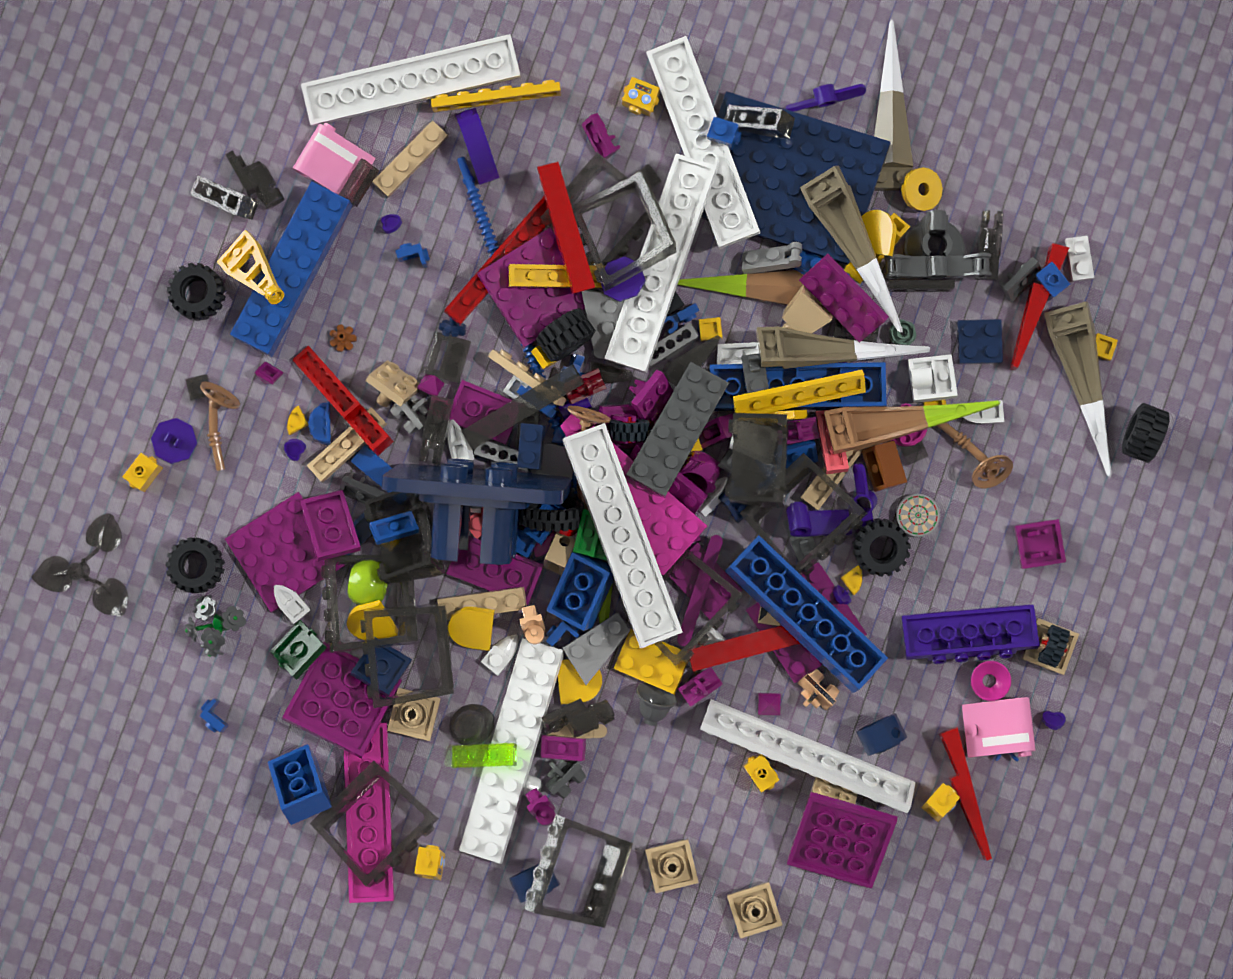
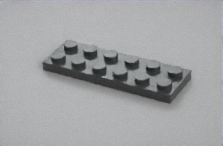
(677, 429)

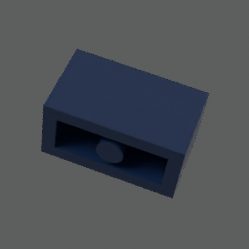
(531, 446)

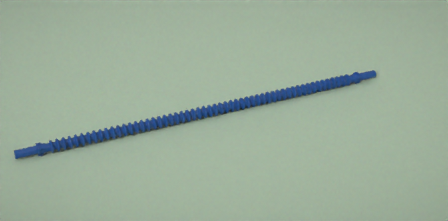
(469, 181)

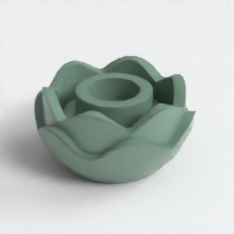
(907, 338)

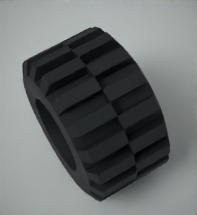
(183, 279)
(565, 335)
(1145, 432)
(893, 559)
(177, 560)

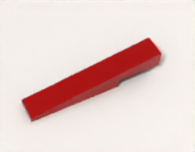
(565, 228)
(1035, 304)
(343, 400)
(741, 647)
(962, 784)

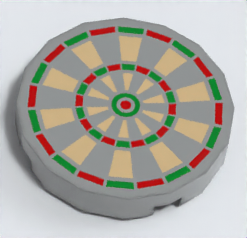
(917, 515)

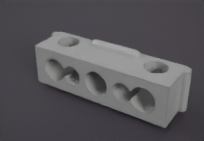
(679, 346)
(495, 458)

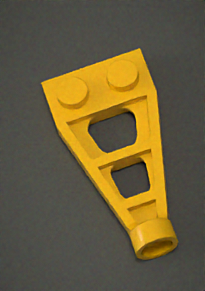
(238, 254)

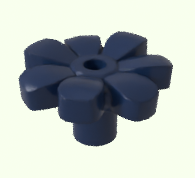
(452, 327)

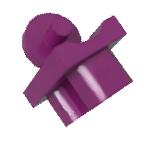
(802, 430)
(700, 686)
(541, 807)

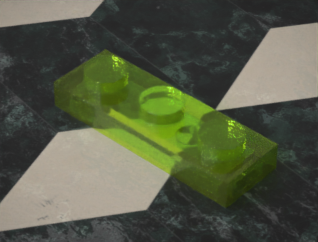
(484, 755)

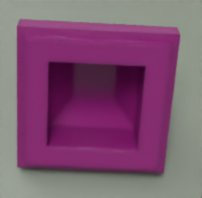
(268, 374)
(431, 385)
(769, 703)

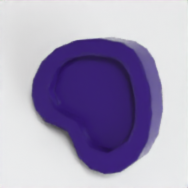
(391, 223)
(294, 448)
(841, 595)
(1053, 720)

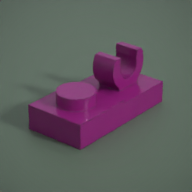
(598, 136)
(563, 747)

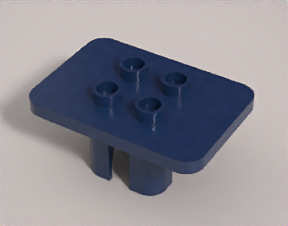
(459, 486)

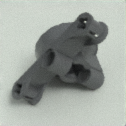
(952, 264)

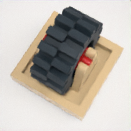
(1054, 649)

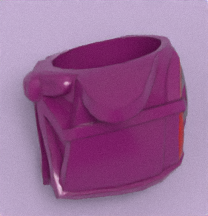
(701, 470)

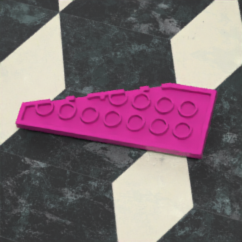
(666, 520)

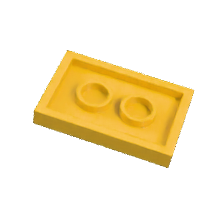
(650, 664)

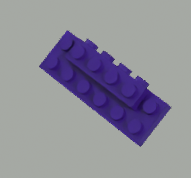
(970, 633)

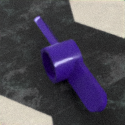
(827, 96)
(862, 491)

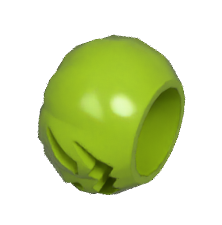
(365, 584)

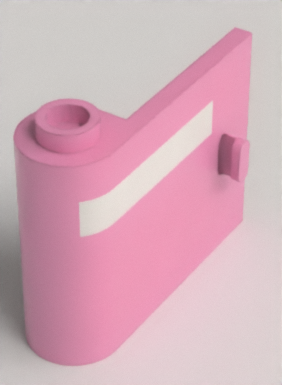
(329, 158)
(1001, 726)

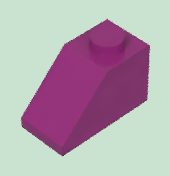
(716, 431)

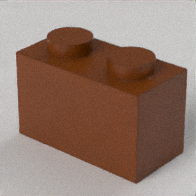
(884, 466)

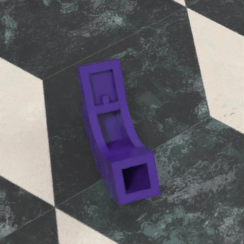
(477, 146)

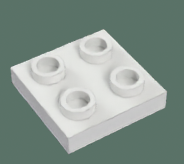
(932, 378)

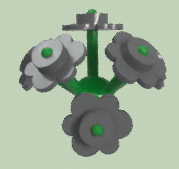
(212, 638)

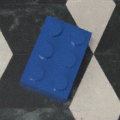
(581, 591)
(299, 784)

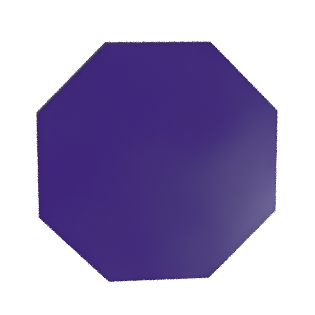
(628, 288)
(174, 440)

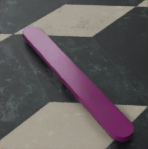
(699, 591)

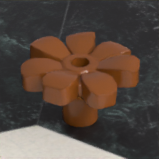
(343, 342)

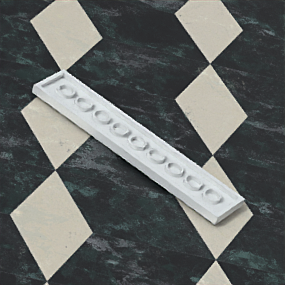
(410, 80)
(692, 117)
(645, 314)
(622, 535)
(518, 723)
(808, 756)

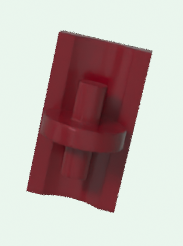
(592, 384)

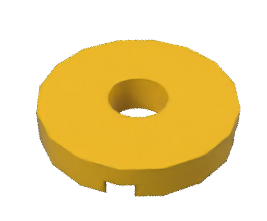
(932, 186)

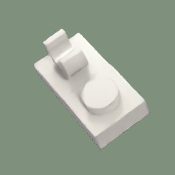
(1079, 259)
(732, 352)

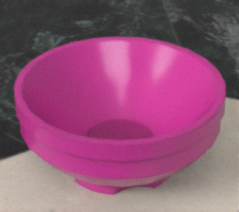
(1001, 676)

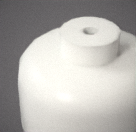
(532, 783)

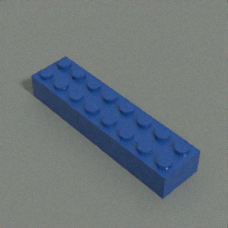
(294, 267)
(777, 376)
(806, 614)

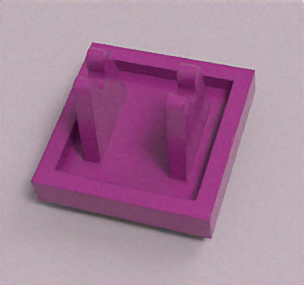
(651, 397)
(1040, 544)

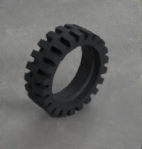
(553, 519)

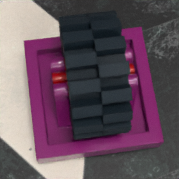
(625, 425)

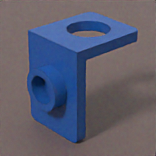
(1052, 280)

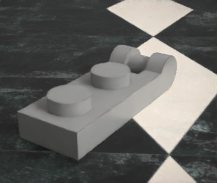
(772, 258)

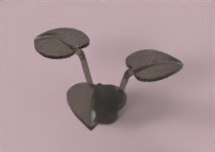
(57, 574)

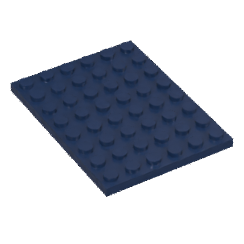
(778, 167)

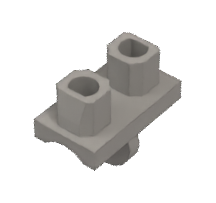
(415, 411)

